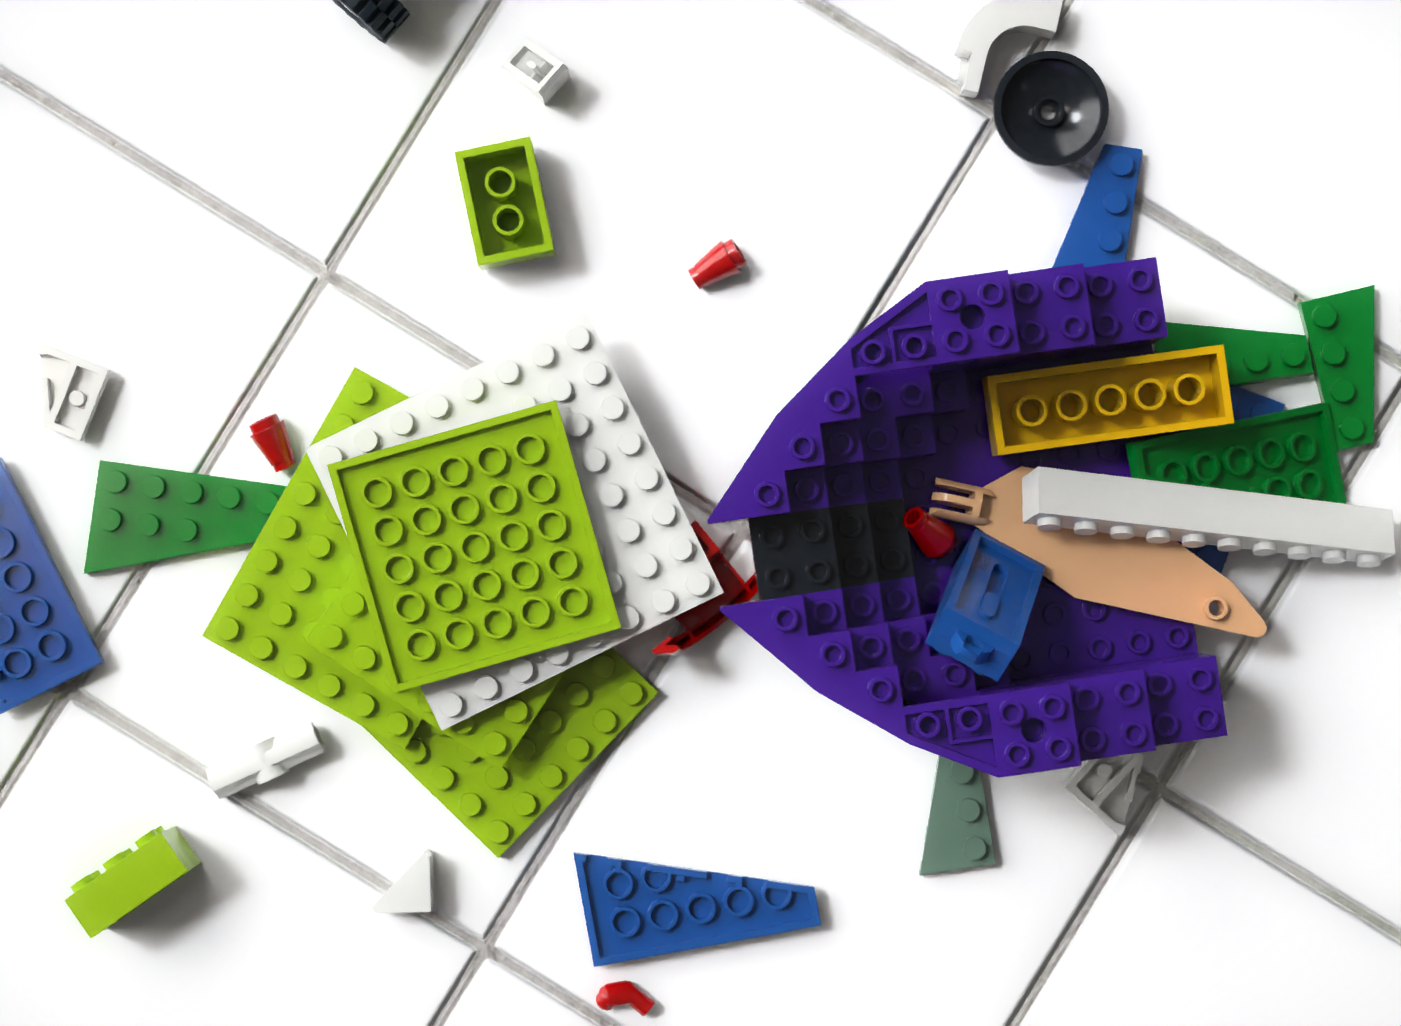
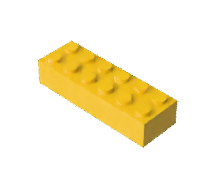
(1107, 400)

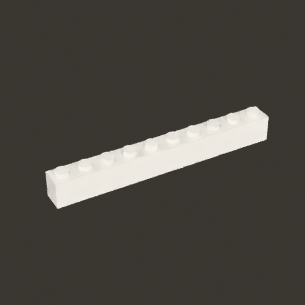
(1206, 517)

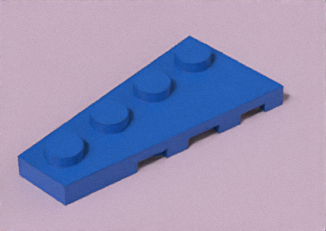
(1105, 211)

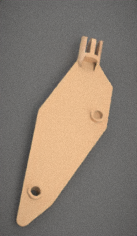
(1104, 570)

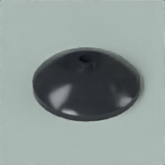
(1067, 88)

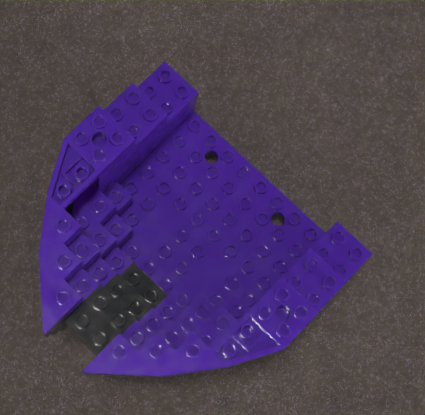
(856, 596)

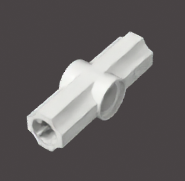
(265, 760)

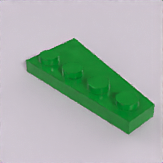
(1249, 354)
(1342, 358)

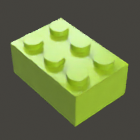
(505, 203)
(131, 879)

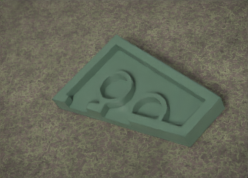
(957, 821)

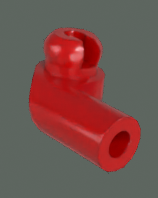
(624, 993)

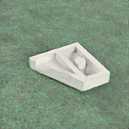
(70, 391)
(1107, 787)

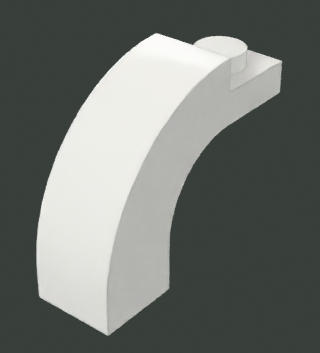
(992, 23)

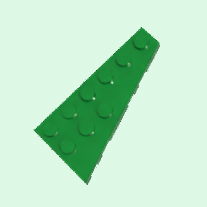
(1264, 454)
(169, 514)

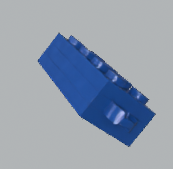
(986, 605)

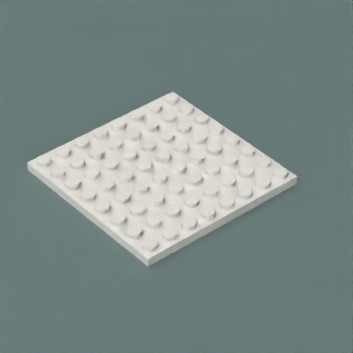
(636, 517)

